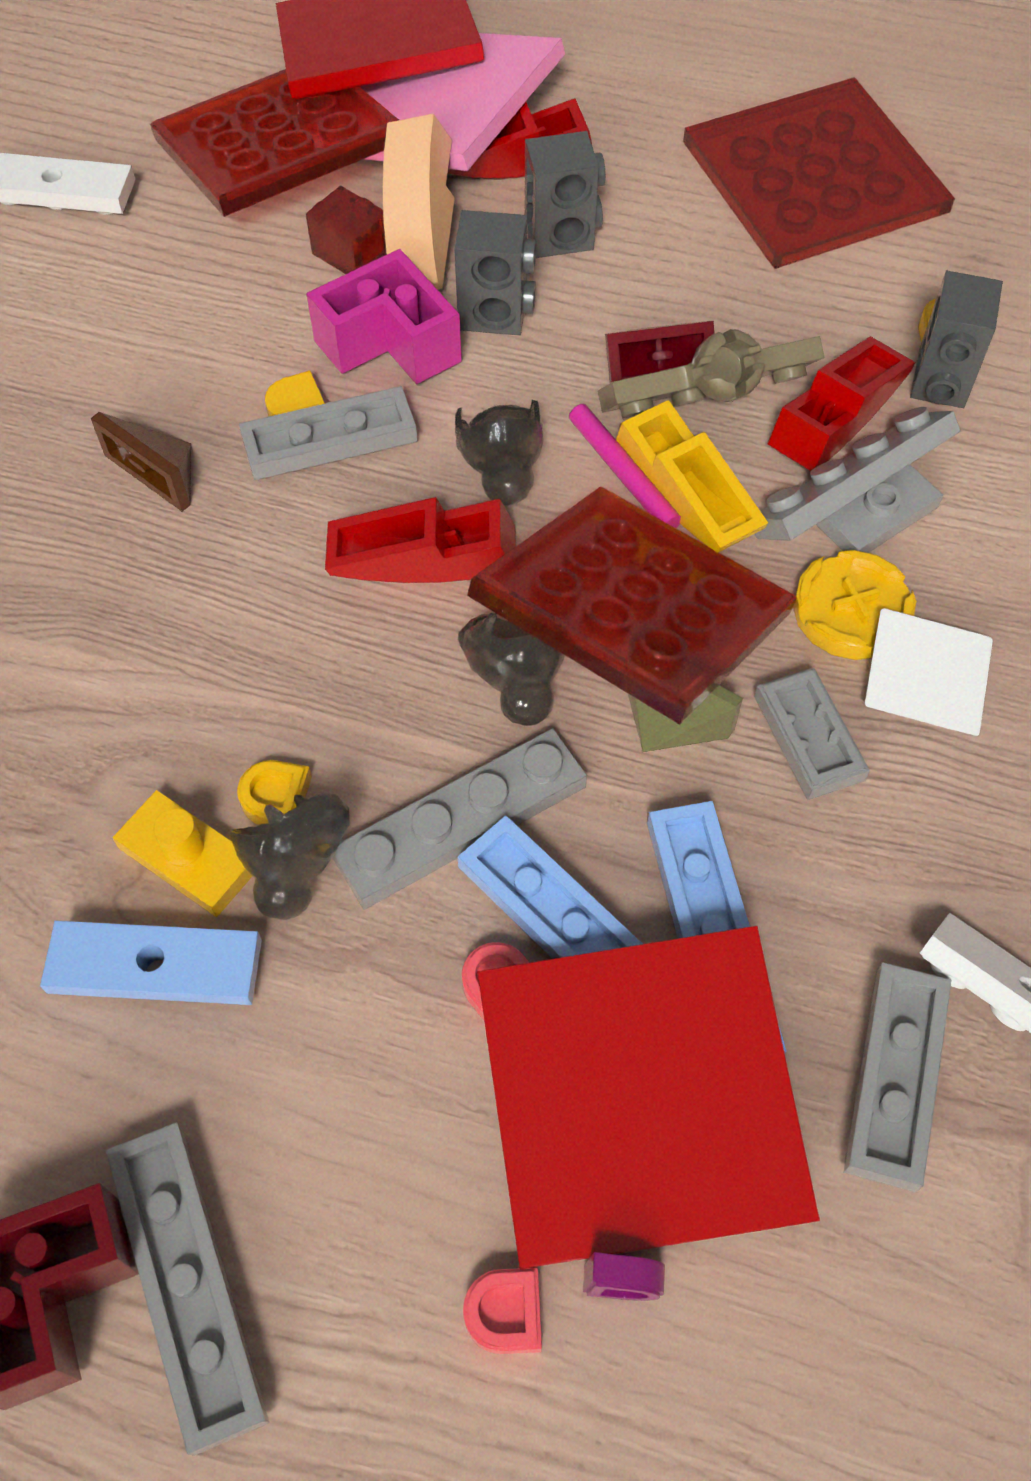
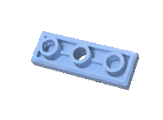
(115, 957)

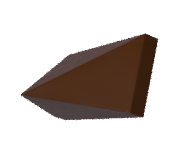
(148, 456)

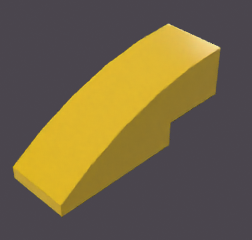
(691, 477)

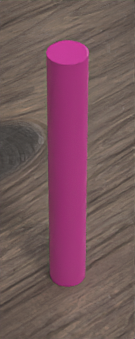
(623, 465)

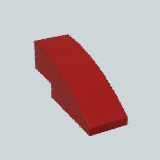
(506, 152)
(839, 402)
(419, 542)

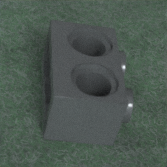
(562, 193)
(493, 271)
(956, 338)

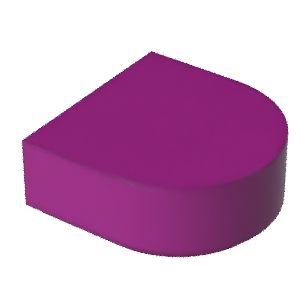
(623, 1277)

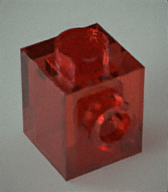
(346, 230)

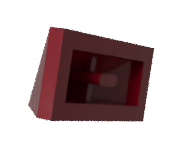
(654, 348)

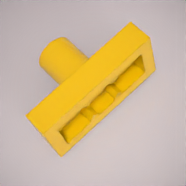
(183, 853)

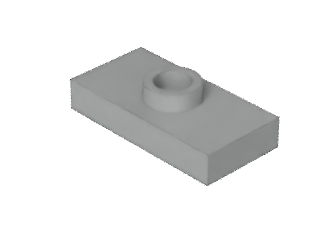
(882, 511)
(811, 733)

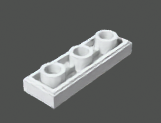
(65, 183)
(984, 969)

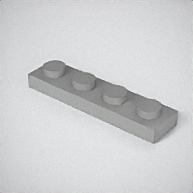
(844, 480)
(455, 816)
(186, 1290)

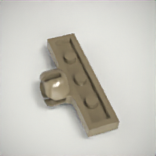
(721, 369)

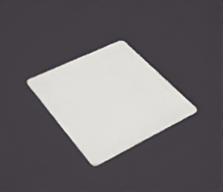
(929, 672)

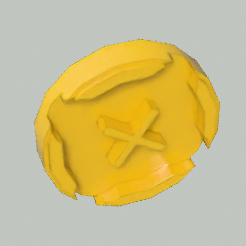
(843, 601)

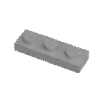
(328, 432)
(898, 1078)

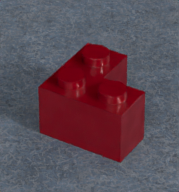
(44, 1262)

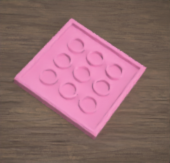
(476, 97)

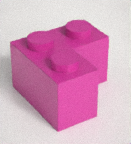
(384, 310)

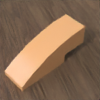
(416, 193)

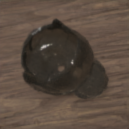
(503, 448)
(513, 665)
(291, 852)

